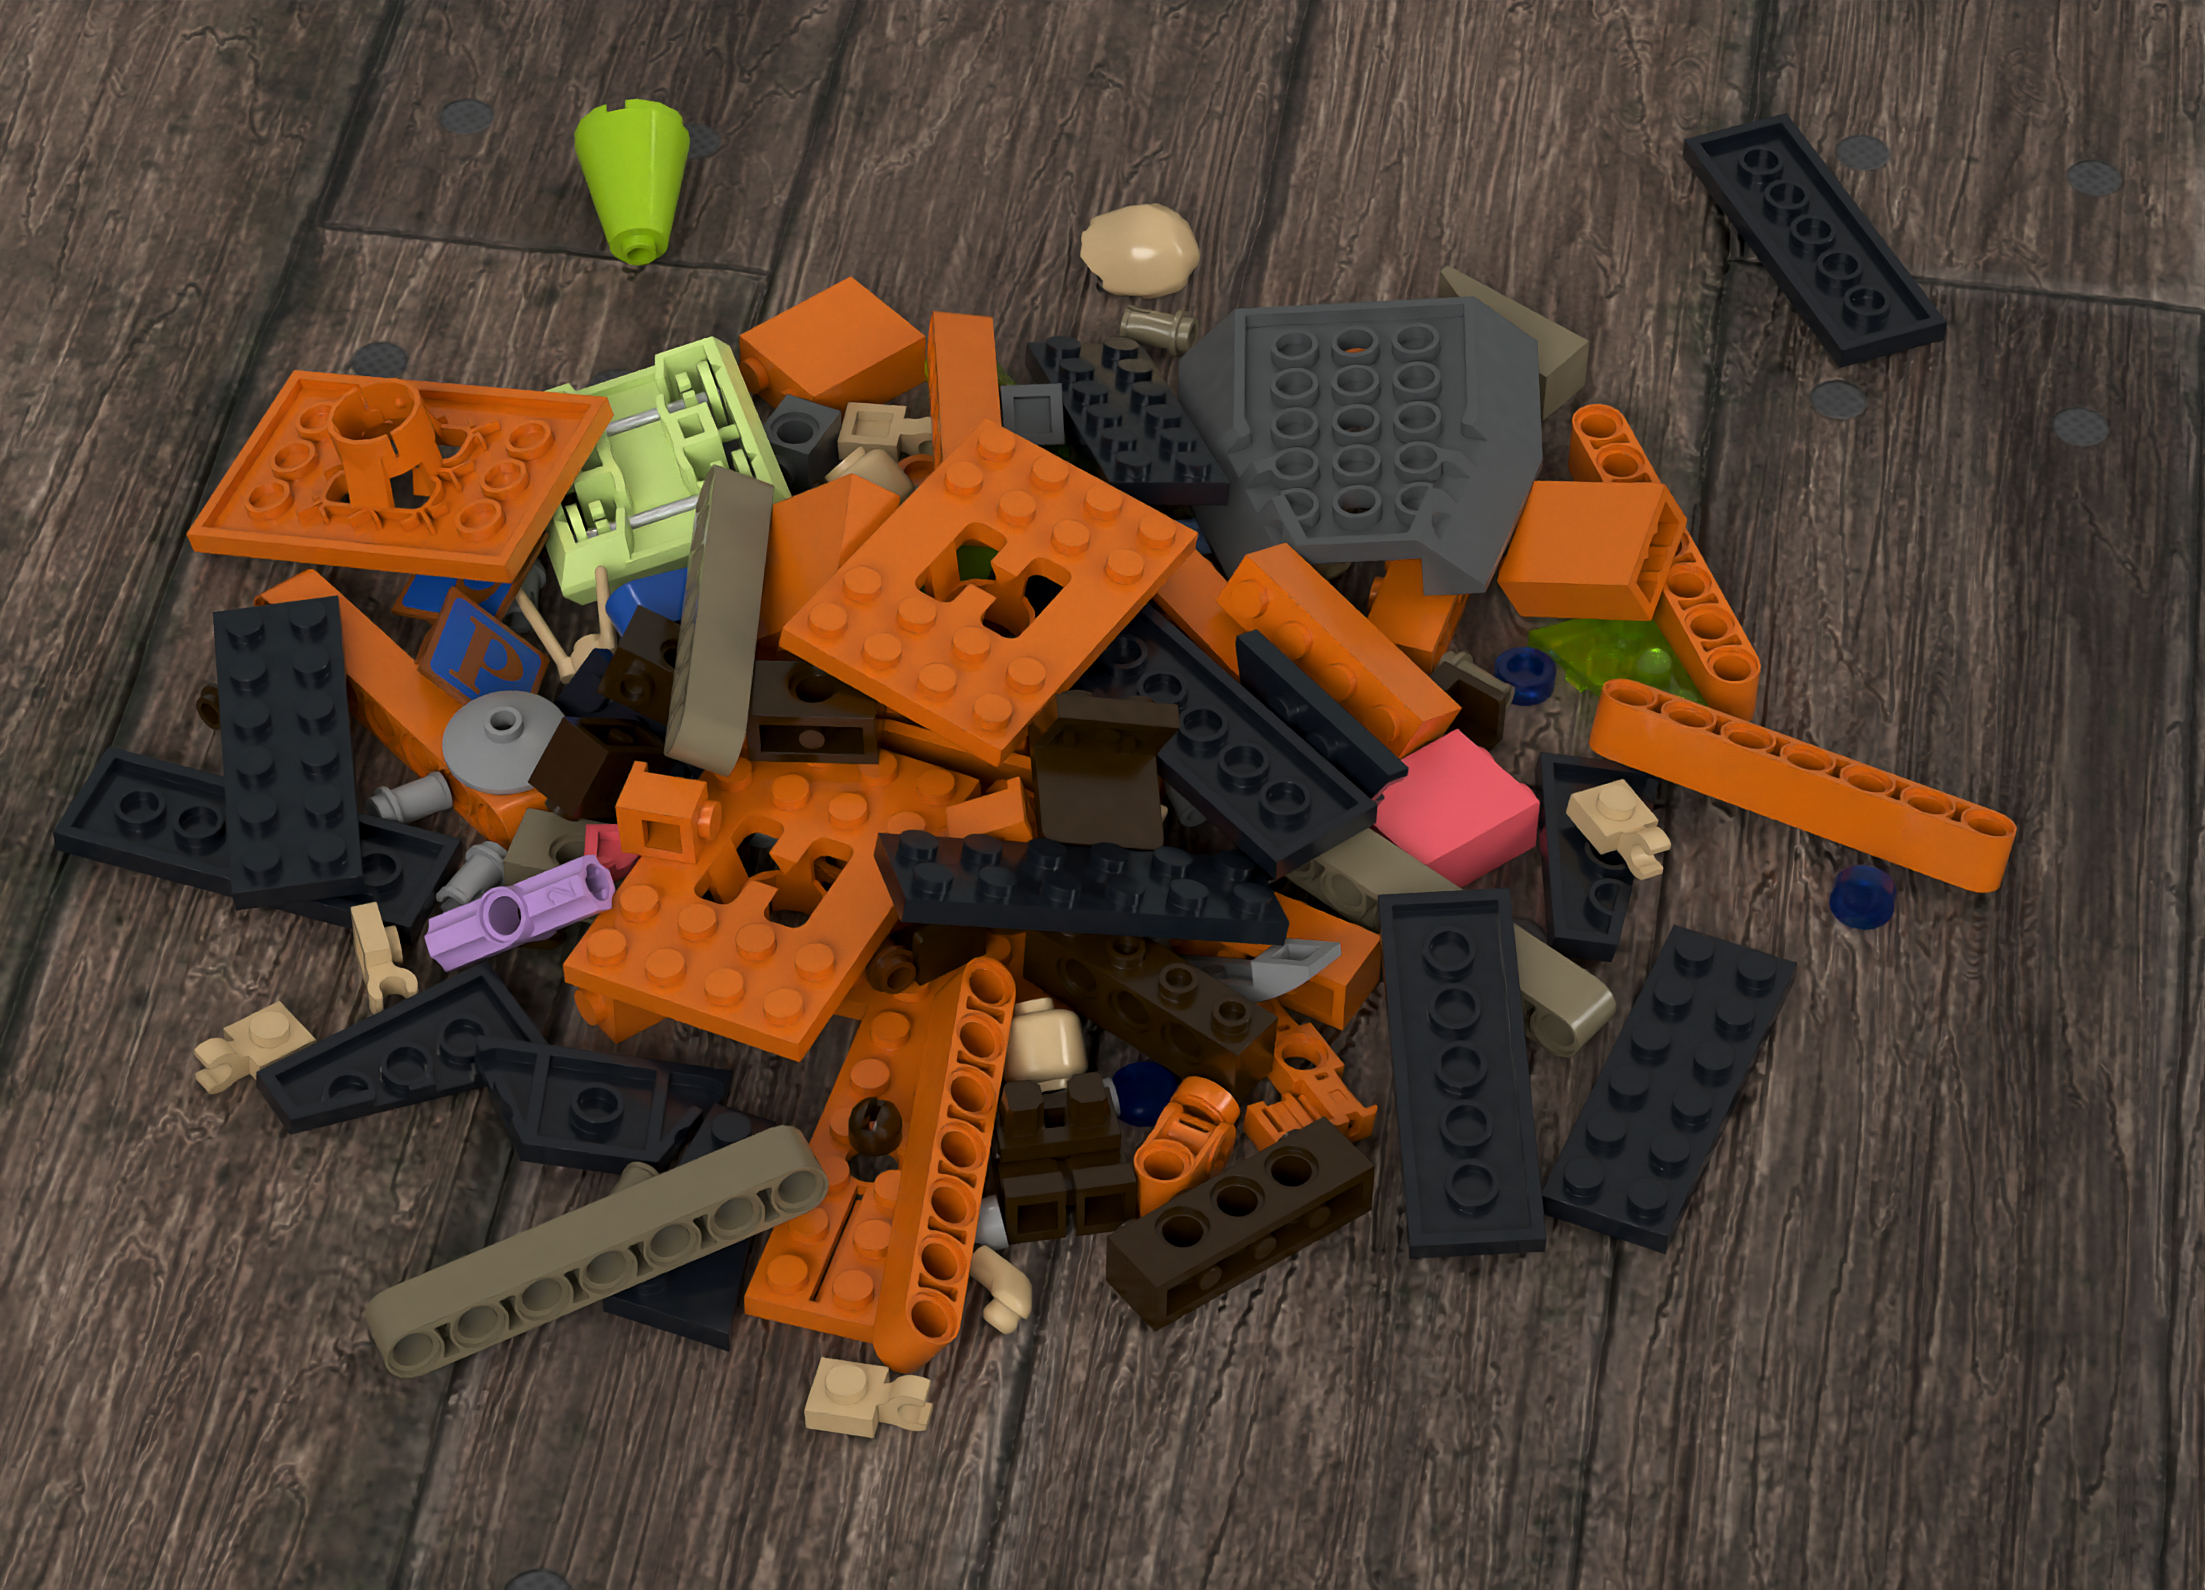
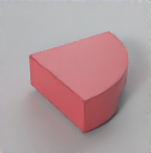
(604, 843)

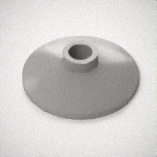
(499, 740)

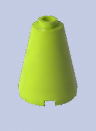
(634, 174)

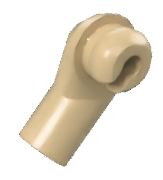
(1008, 1286)

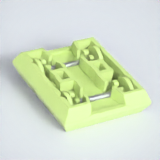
(651, 465)

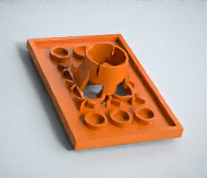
(334, 439)
(930, 649)
(724, 958)

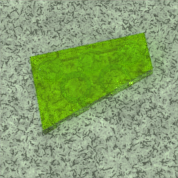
(1614, 649)

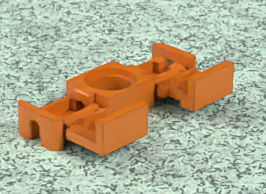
(1305, 1093)

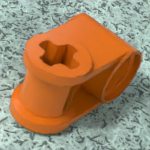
(1179, 1156)

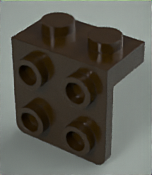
(1099, 769)

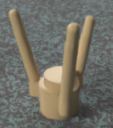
(606, 639)

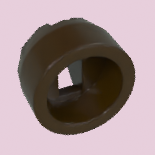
(887, 1128)

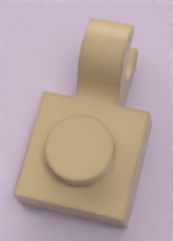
(883, 428)
(1620, 821)
(377, 953)
(250, 1046)
(858, 1396)

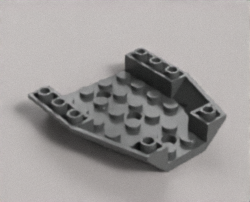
(1444, 449)

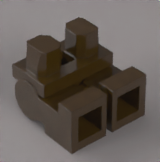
(1059, 1155)

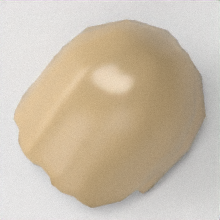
(1140, 250)

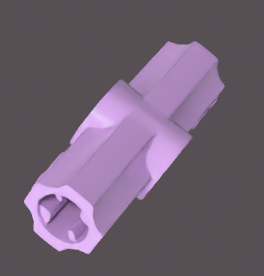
(546, 905)

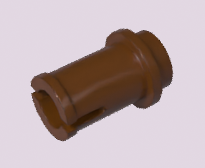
(891, 968)

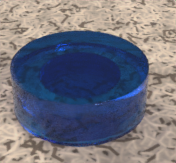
(1529, 672)
(1863, 897)
(1143, 1092)

